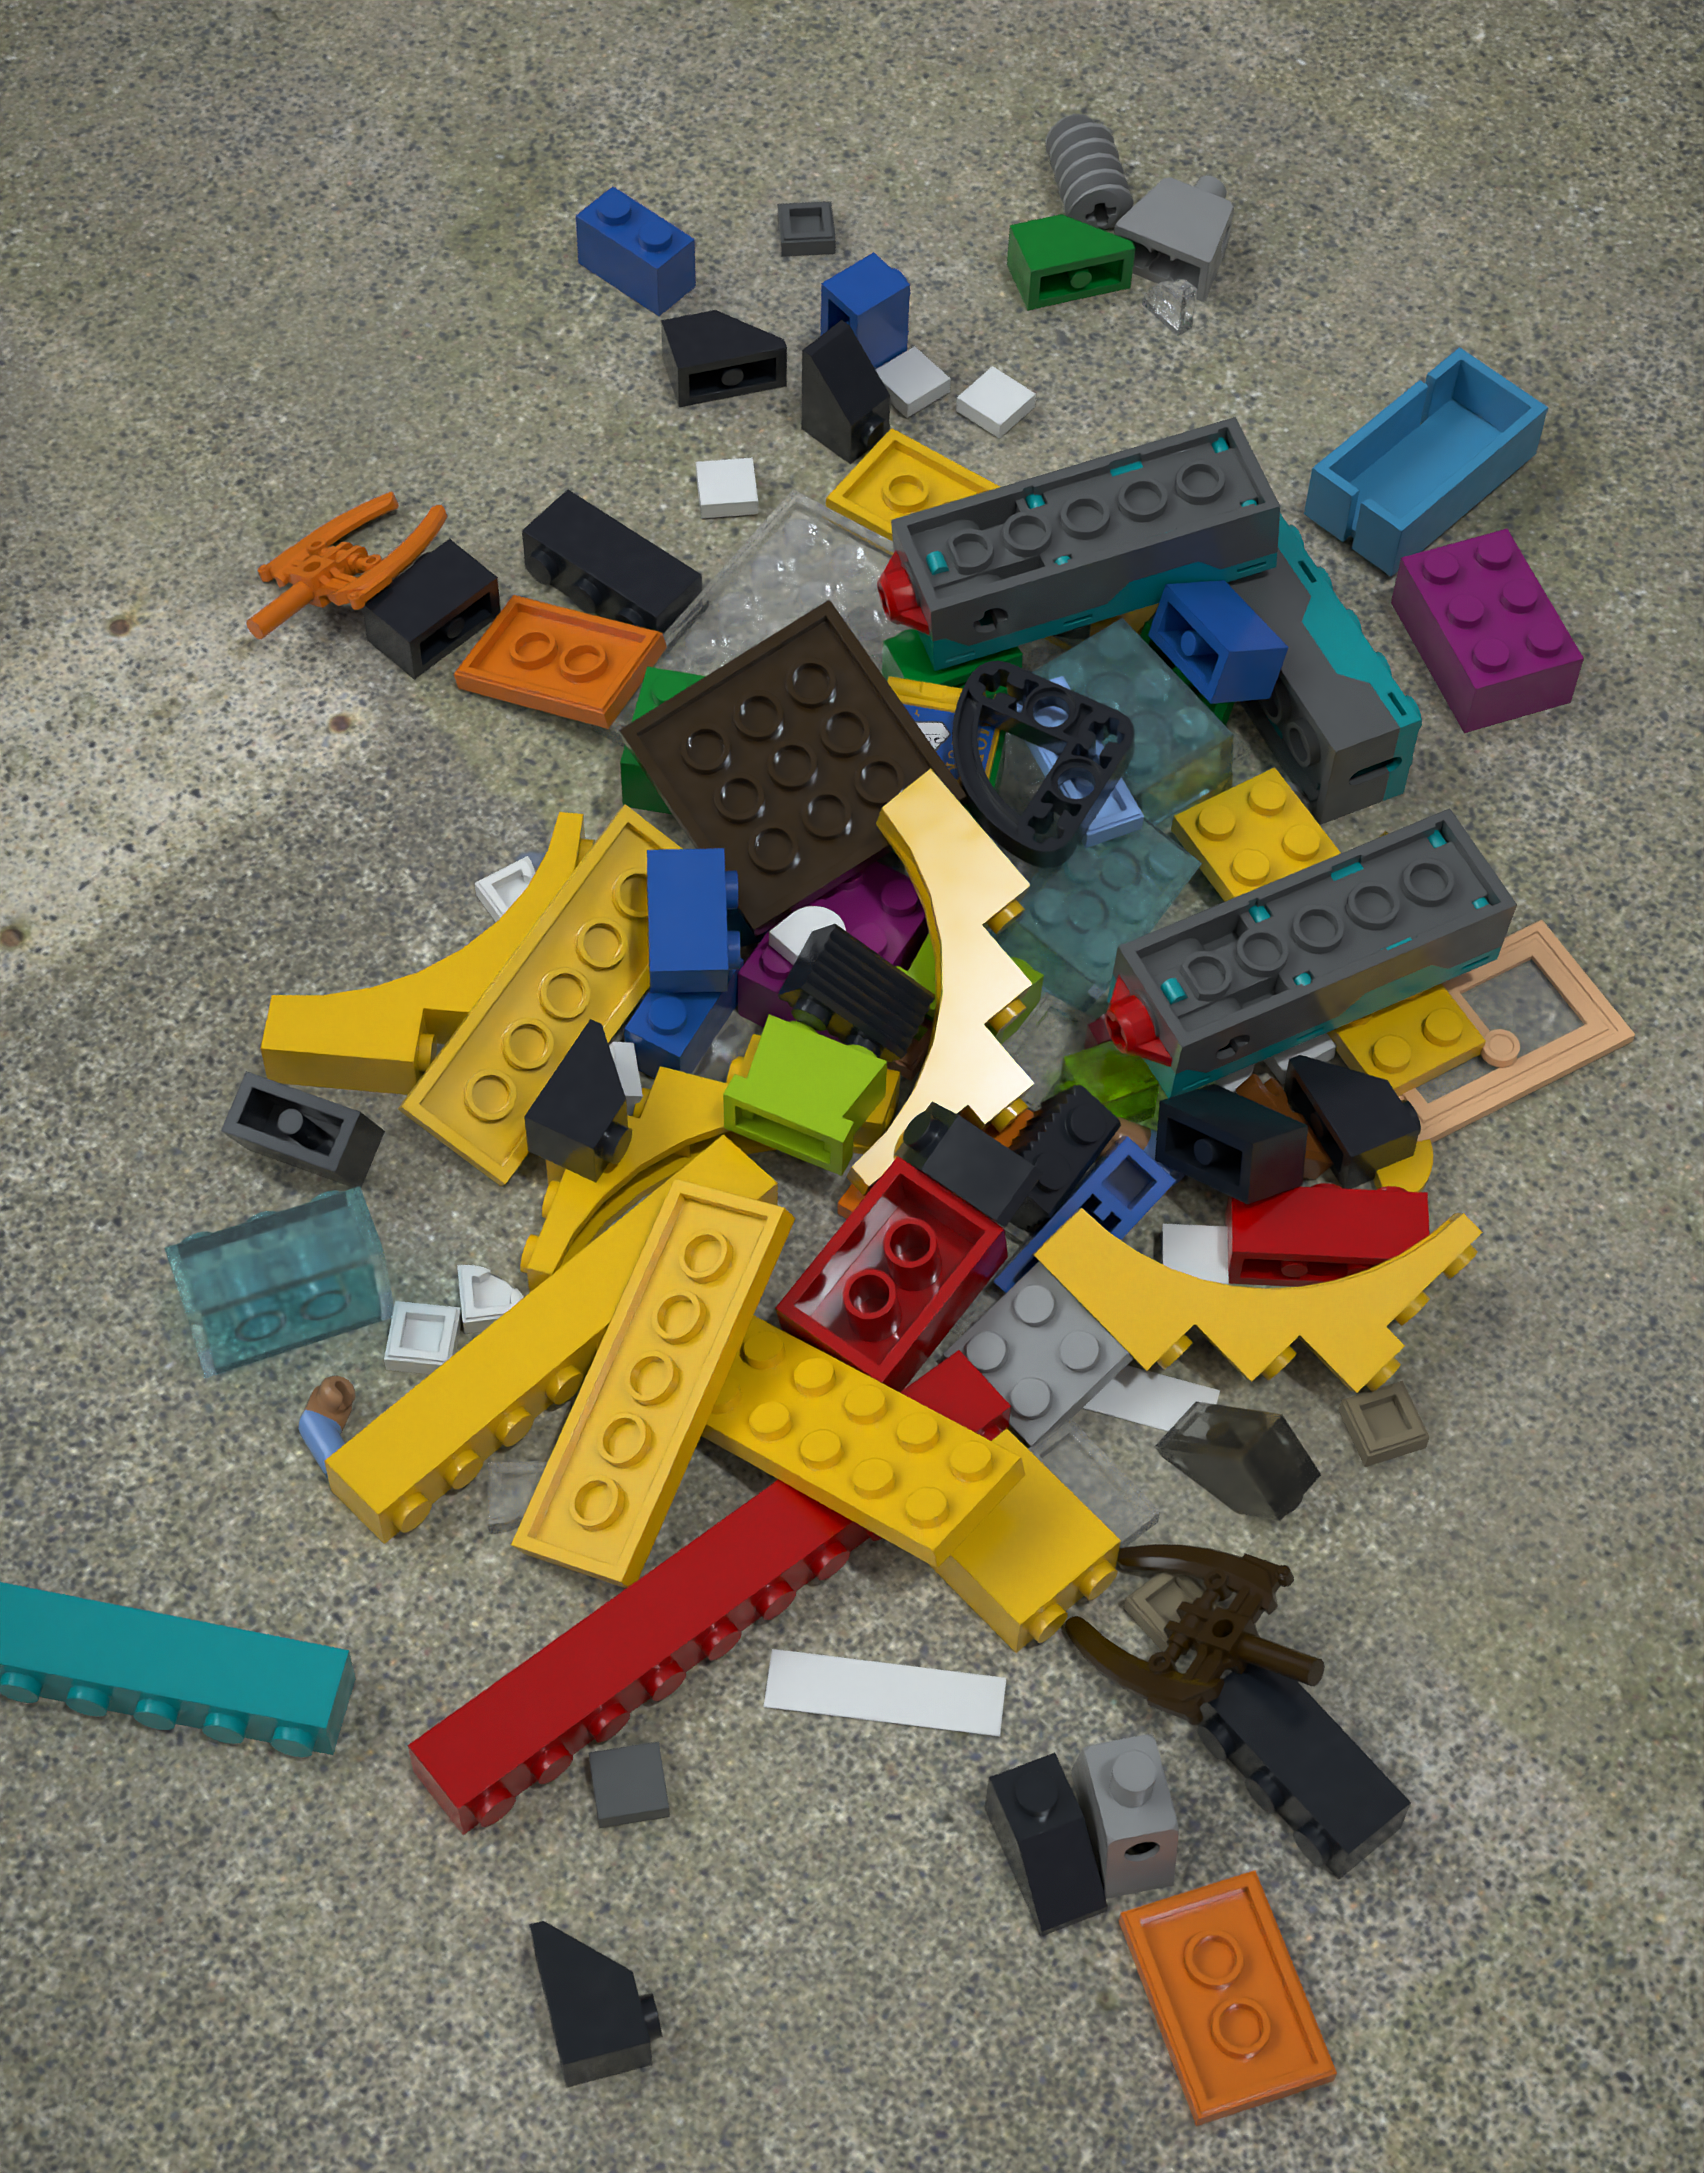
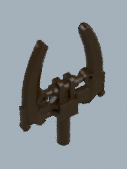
(1219, 1636)

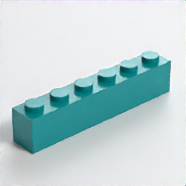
(172, 1671)

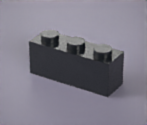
(607, 565)
(1303, 1767)

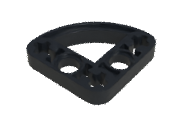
(1072, 741)

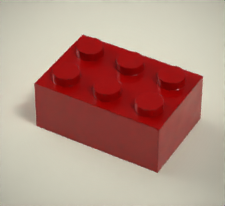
(894, 1277)

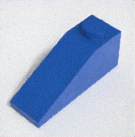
(1113, 1192)

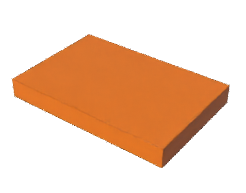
(560, 661)
(1226, 1997)

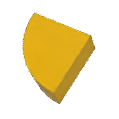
(1409, 1173)

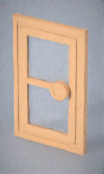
(1538, 1026)

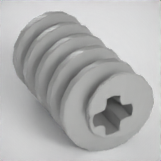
(1088, 171)

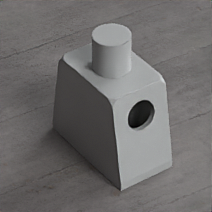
(1180, 232)
(1126, 1804)

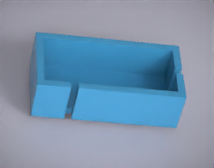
(1411, 481)

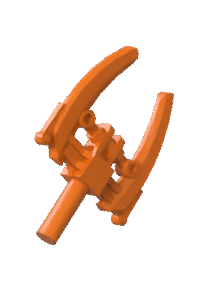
(328, 573)

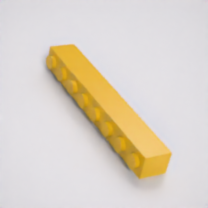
(512, 1368)

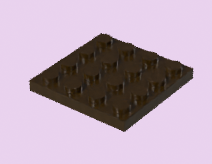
(787, 763)

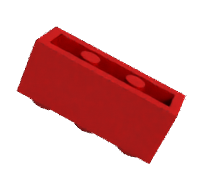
(1321, 1233)

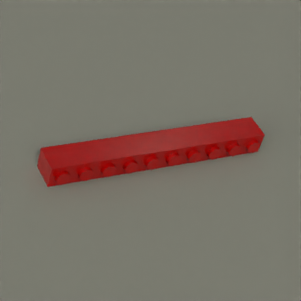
(659, 1630)

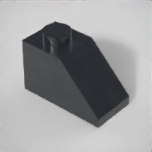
(720, 357)
(843, 394)
(581, 1110)
(1353, 1117)
(968, 1163)
(1046, 1843)
(592, 2008)

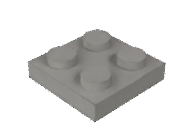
(1042, 1353)

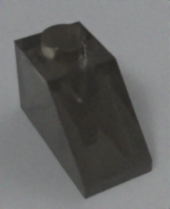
(1241, 1458)

